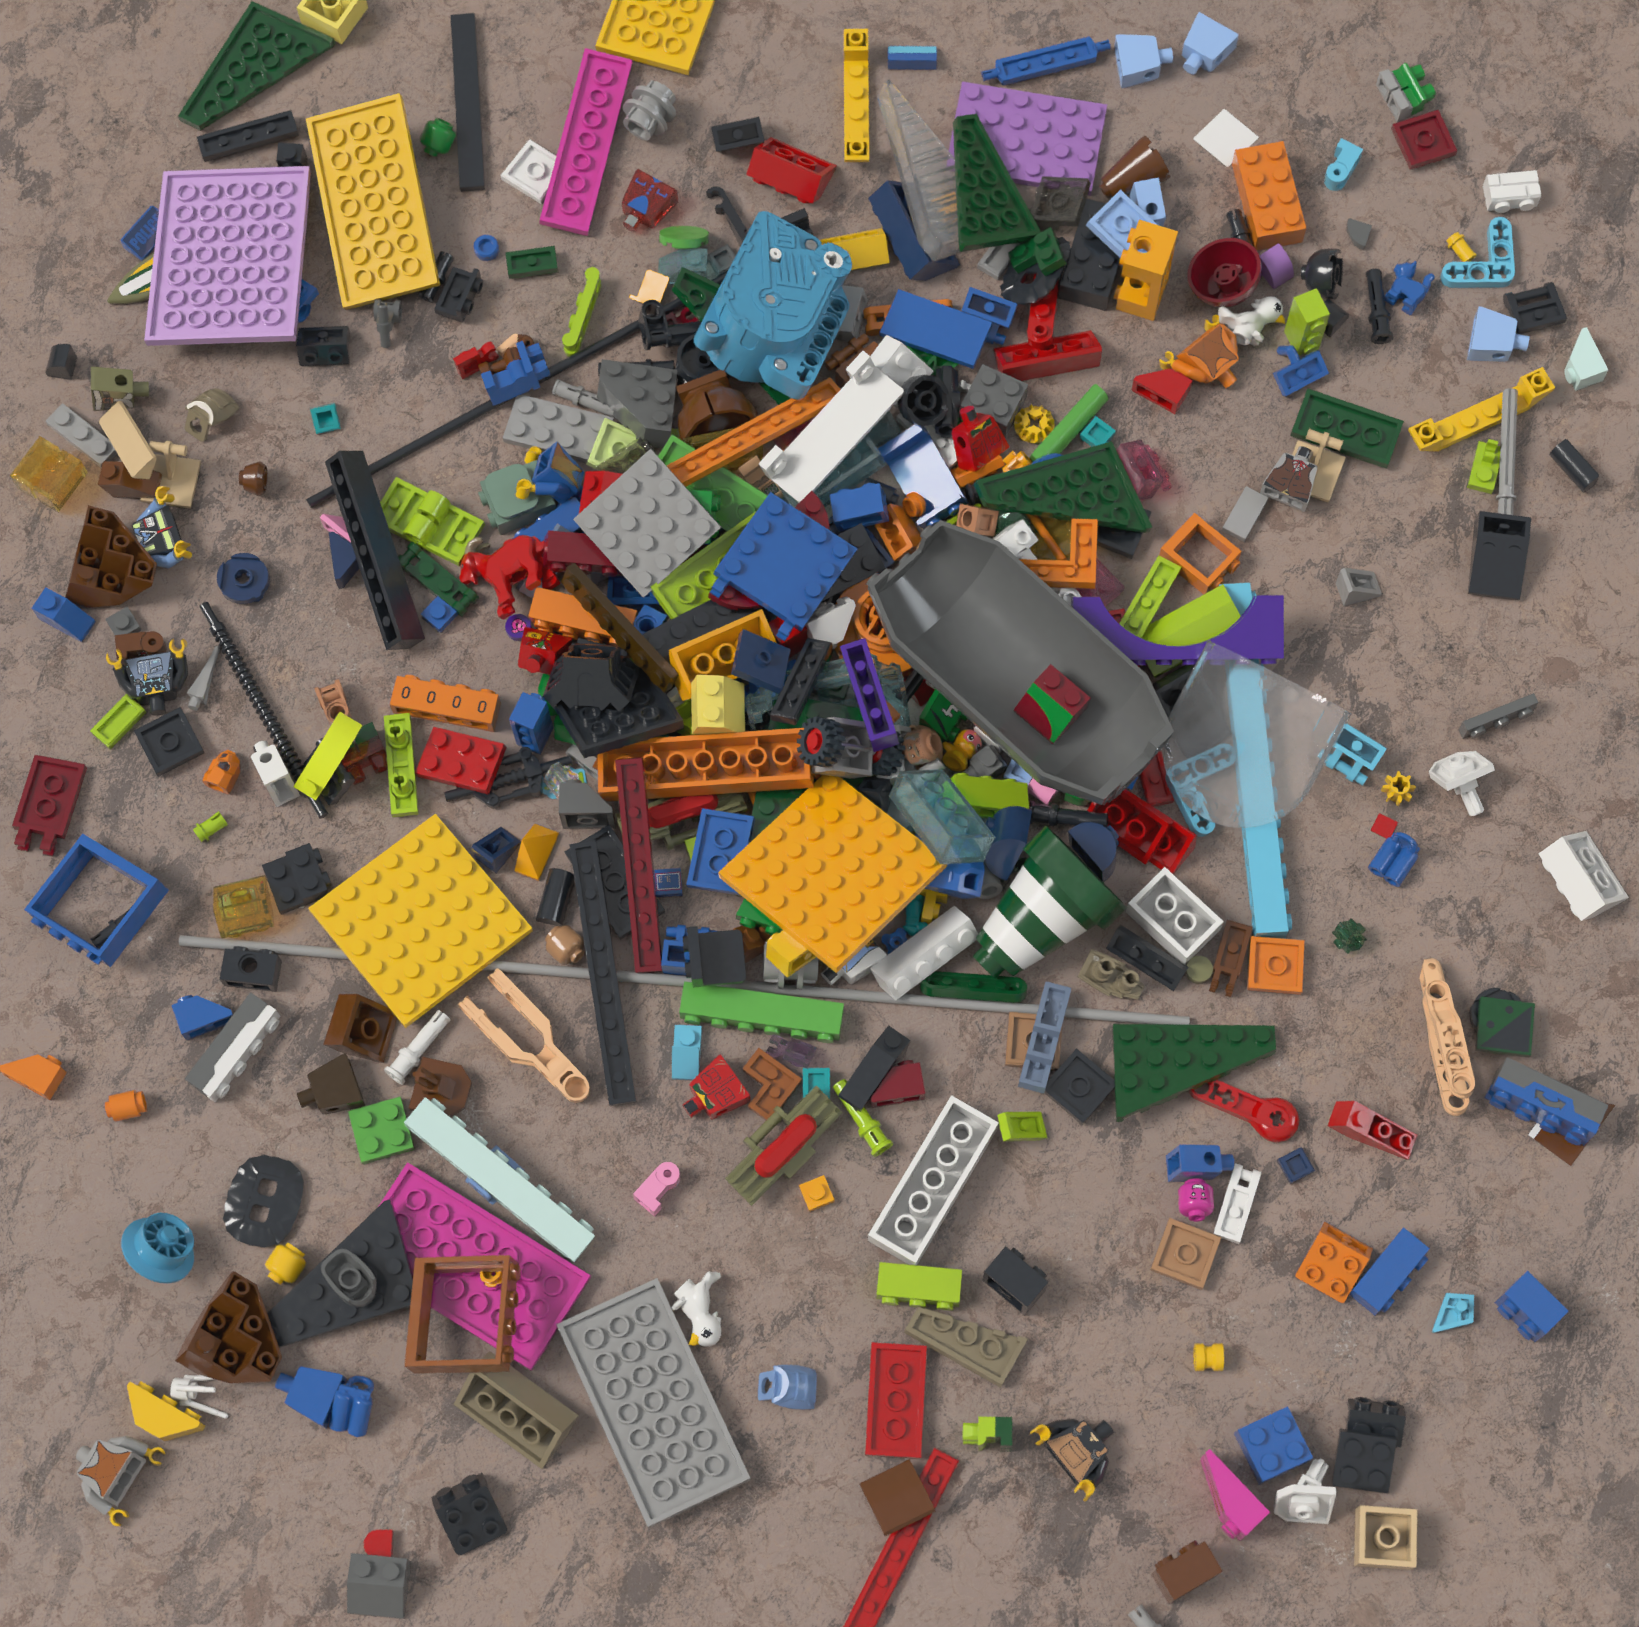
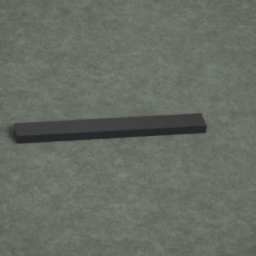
(467, 102)

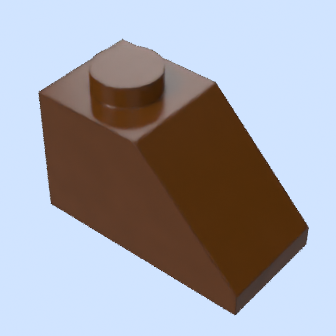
(119, 484)

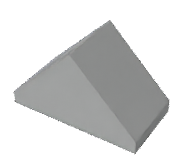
(1357, 586)

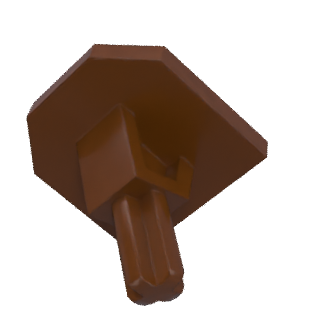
(443, 1082)

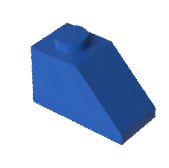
(62, 614)
(199, 1016)

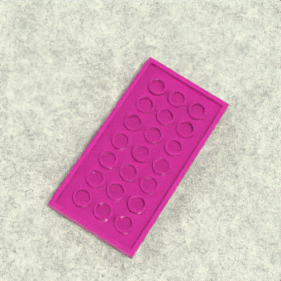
(446, 1224)

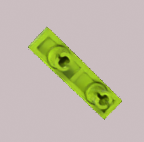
(401, 765)

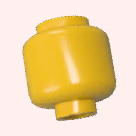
(285, 1263)

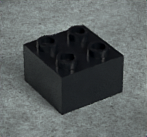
(1015, 1279)

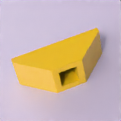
(160, 1415)

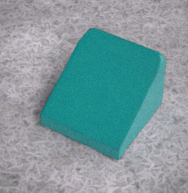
(325, 418)

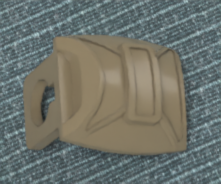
(211, 408)

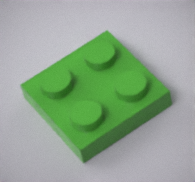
(381, 1130)

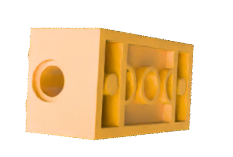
(1147, 269)

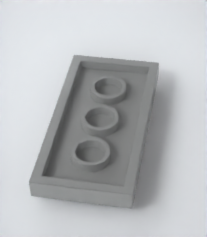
(545, 422)

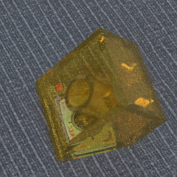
(243, 907)

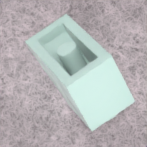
(1585, 363)

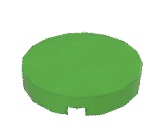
(684, 237)

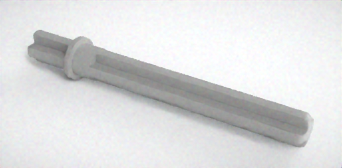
(1507, 452)

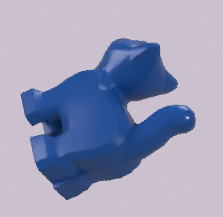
(1408, 289)

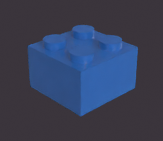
(1530, 1307)
(1273, 1445)

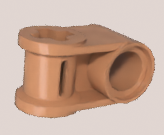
(333, 700)

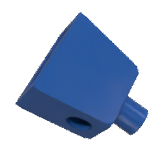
(1197, 1162)
(311, 1392)

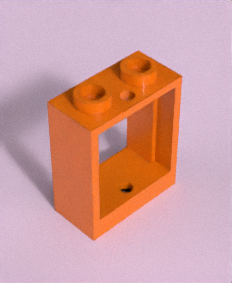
(1188, 572)

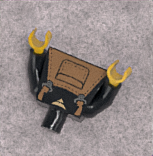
(1078, 1450)

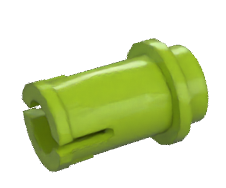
(210, 826)

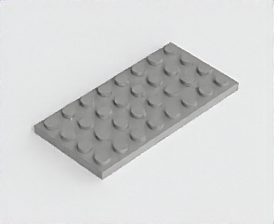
(653, 1403)

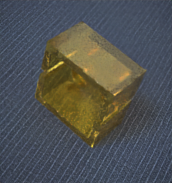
(46, 476)

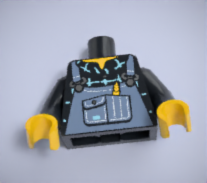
(152, 677)

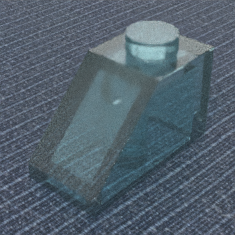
(691, 259)

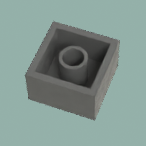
(997, 396)

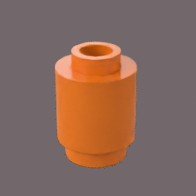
(126, 1105)

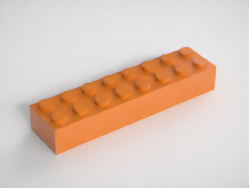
(712, 764)

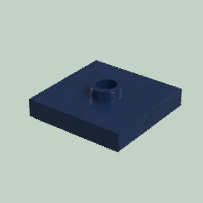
(760, 661)

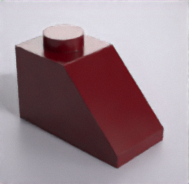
(901, 1085)

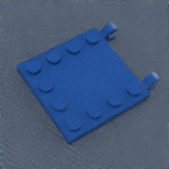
(784, 563)

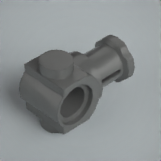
(986, 763)

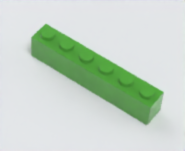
(762, 1011)

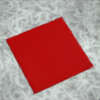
(1384, 826)

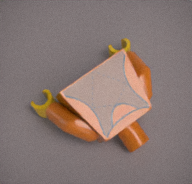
(1207, 356)

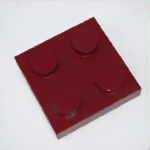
(1424, 139)

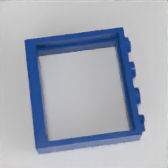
(64, 876)

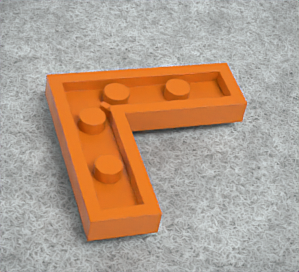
(1081, 569)

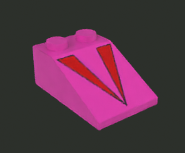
(1232, 1499)

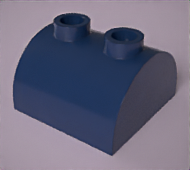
(1011, 833)
(1095, 847)

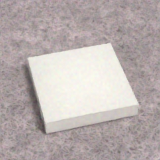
(531, 171)

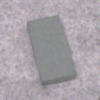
(996, 260)
(1245, 514)

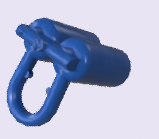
(1395, 858)
(352, 1407)

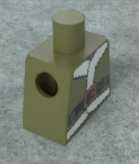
(115, 385)

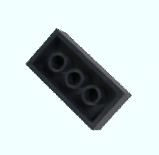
(1091, 266)

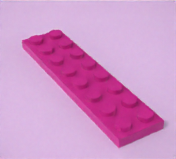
(585, 142)

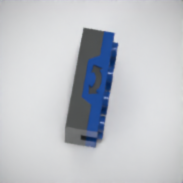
(1545, 1102)

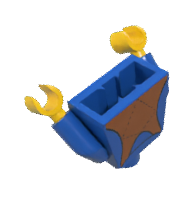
(554, 475)

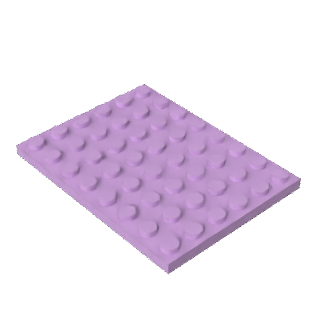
(228, 256)

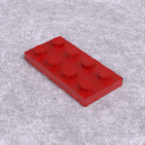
(896, 1400)

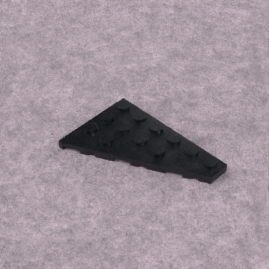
(315, 1307)

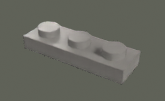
(81, 435)

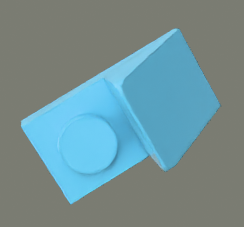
(686, 1052)

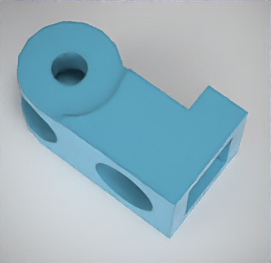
(1338, 173)

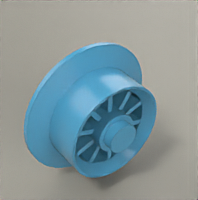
(159, 1247)

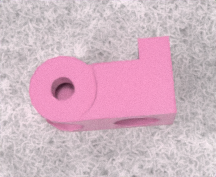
(661, 1180)

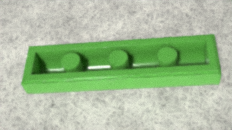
(1072, 423)

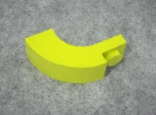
(327, 756)

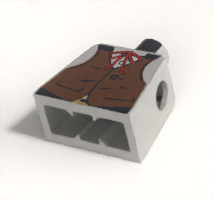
(1291, 479)

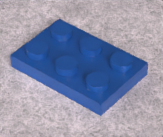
(716, 844)

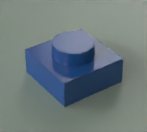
(439, 614)

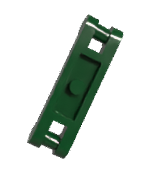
(437, 579)

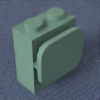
(506, 509)

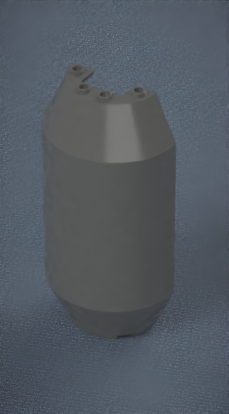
(988, 629)

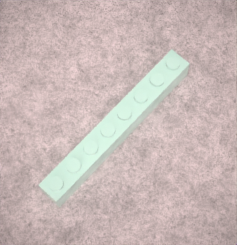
(500, 1180)

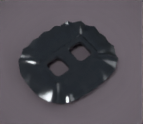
(1017, 291)
(282, 1205)

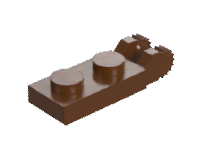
(1230, 954)

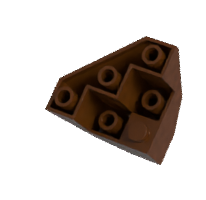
(108, 562)
(232, 1336)

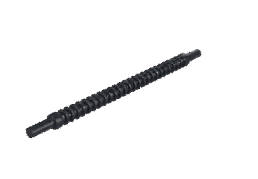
(218, 630)

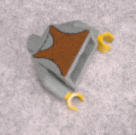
(110, 1470)

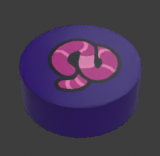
(515, 626)

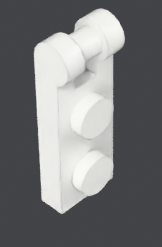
(1236, 1204)

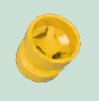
(1208, 1357)

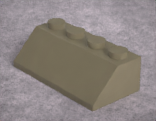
(517, 1412)

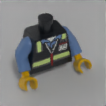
(159, 532)

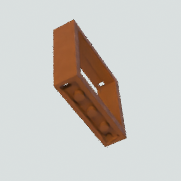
(421, 1308)

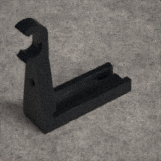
(797, 218)

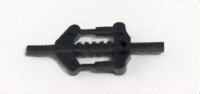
(533, 771)

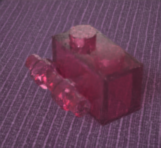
(1143, 469)

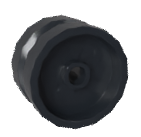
(692, 362)

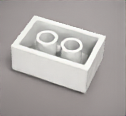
(1174, 916)

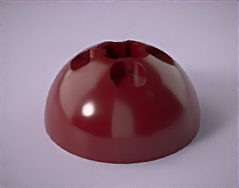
(1225, 272)

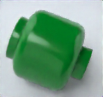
(437, 137)

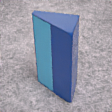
(912, 57)

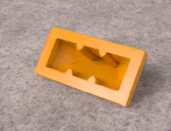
(535, 851)

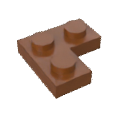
(777, 1083)

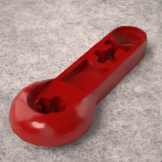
(1254, 1110)

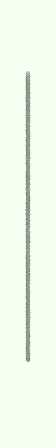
(677, 980)

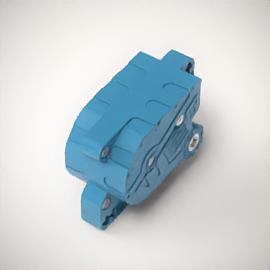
(777, 307)

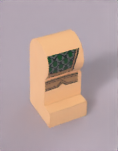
(754, 475)

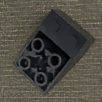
(1499, 555)

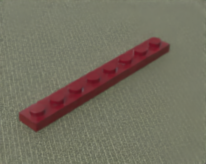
(639, 864)

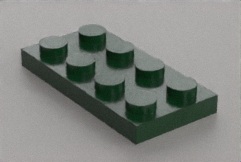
(1365, 432)

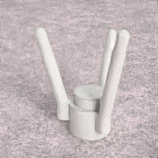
(187, 1389)

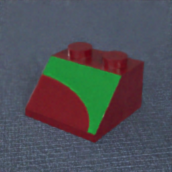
(1052, 704)

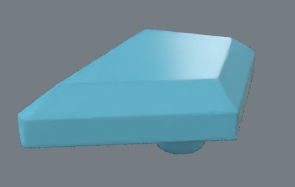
(1454, 1312)

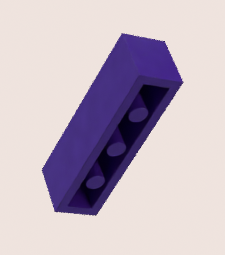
(869, 695)

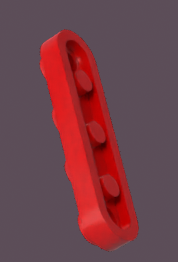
(1042, 319)

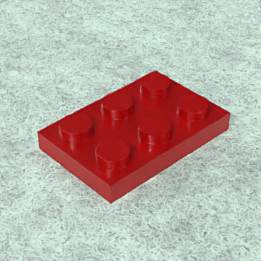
(461, 760)

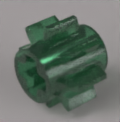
(1349, 936)

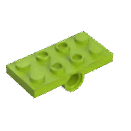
(429, 520)

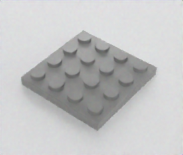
(647, 523)

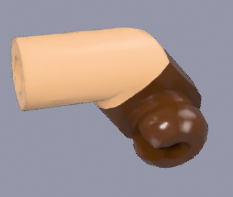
(512, 340)

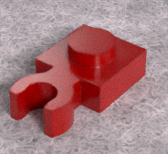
(468, 361)

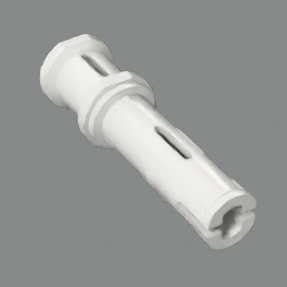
(410, 1056)

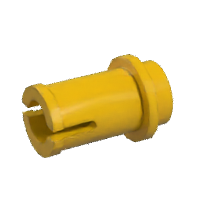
(1461, 247)

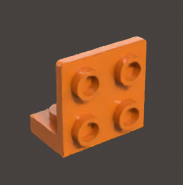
(1334, 1262)

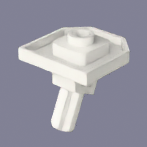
(1460, 773)
(1308, 1499)

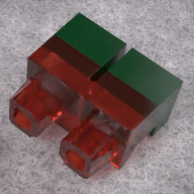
(370, 753)

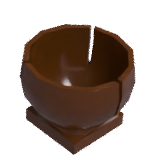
(712, 406)

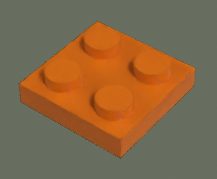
(1275, 965)

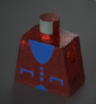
(647, 201)

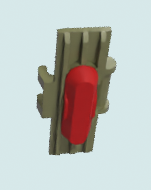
(670, 810)
(788, 1151)

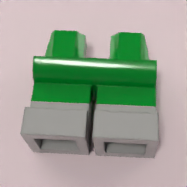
(1403, 91)

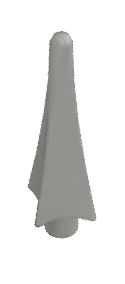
(199, 690)

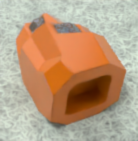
(223, 772)

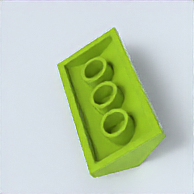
(1192, 624)

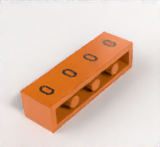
(445, 703)

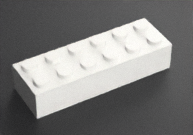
(933, 1181)

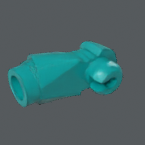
(913, 916)

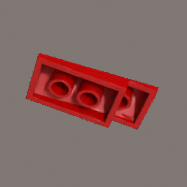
(1147, 831)

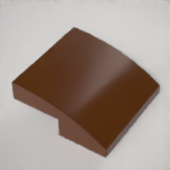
(897, 1497)

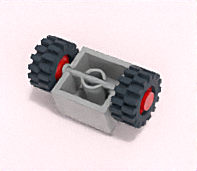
(844, 749)

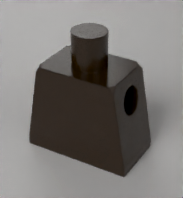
(333, 1087)

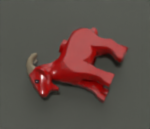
(506, 567)

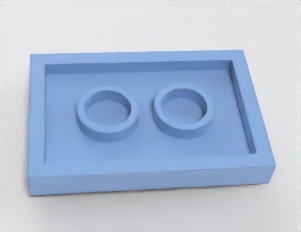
(1115, 221)

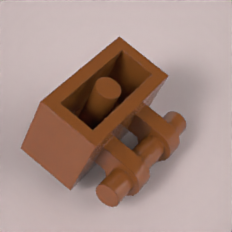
(839, 358)

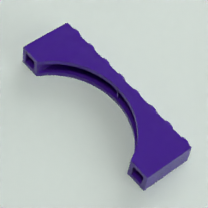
(1254, 635)

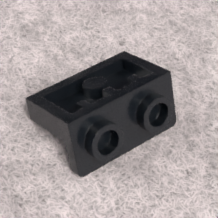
(323, 345)

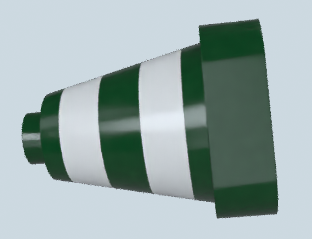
(1044, 907)

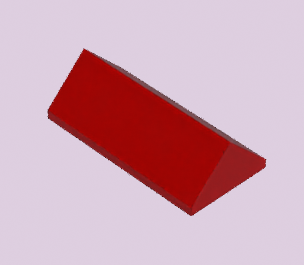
(1062, 356)

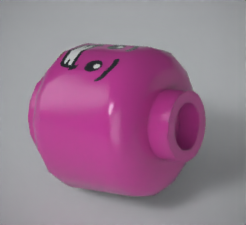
(1195, 1199)

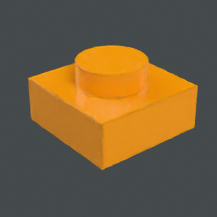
(816, 1193)

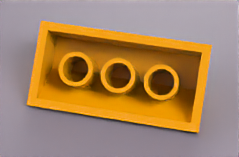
(714, 651)

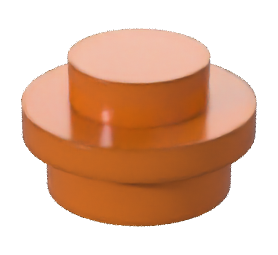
(914, 504)

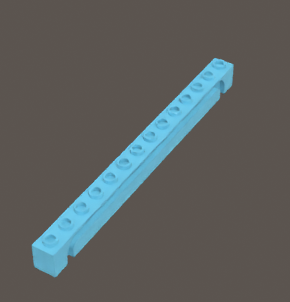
(1262, 845)

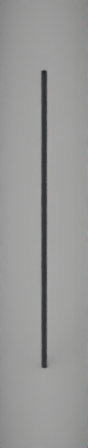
(488, 406)

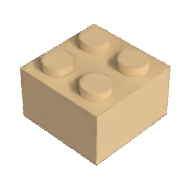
(1385, 1537)

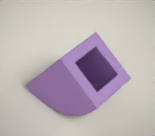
(1276, 266)

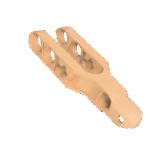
(1444, 1046)
(550, 1060)

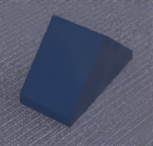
(343, 559)
(495, 849)

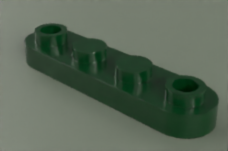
(974, 987)

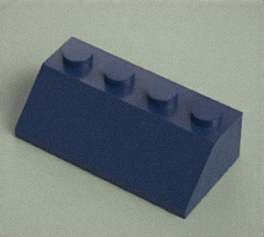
(893, 213)

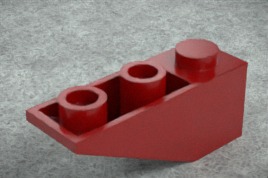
(1371, 1128)

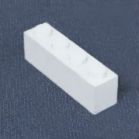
(924, 953)

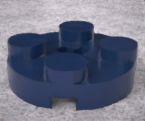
(234, 568)

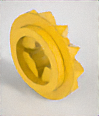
(1034, 434)

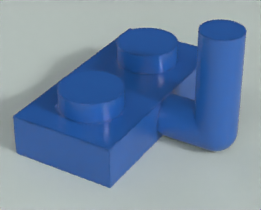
(1300, 371)

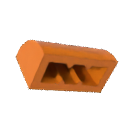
(899, 532)

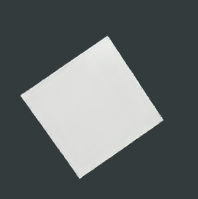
(1224, 136)

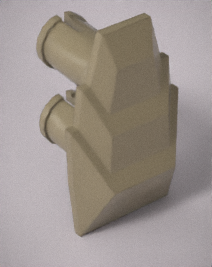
(1110, 976)

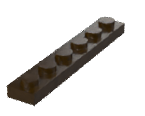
(619, 627)

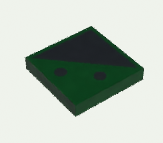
(1505, 1027)

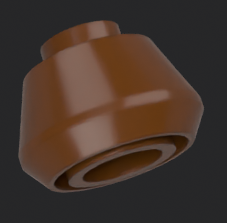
(254, 478)

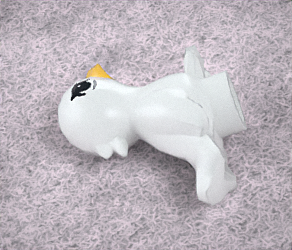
(1249, 324)
(695, 1303)

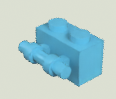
(1358, 747)

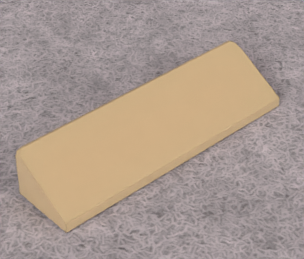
(128, 441)

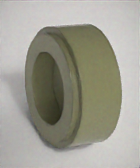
(1199, 969)

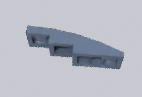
(1044, 1037)

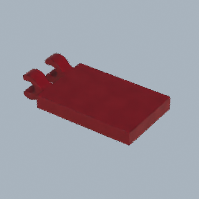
(48, 802)

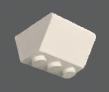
(1582, 875)

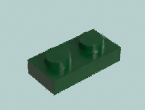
(531, 262)

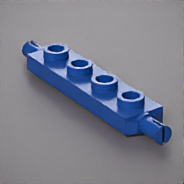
(1046, 60)

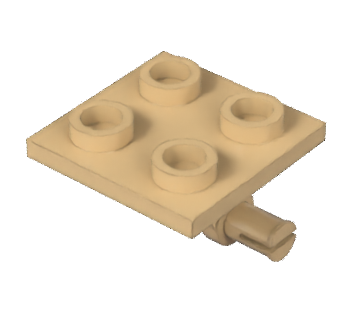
(1327, 463)
(176, 472)

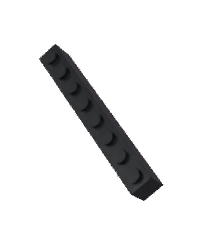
(374, 550)

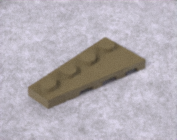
(974, 1347)

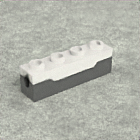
(233, 1047)

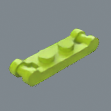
(579, 321)

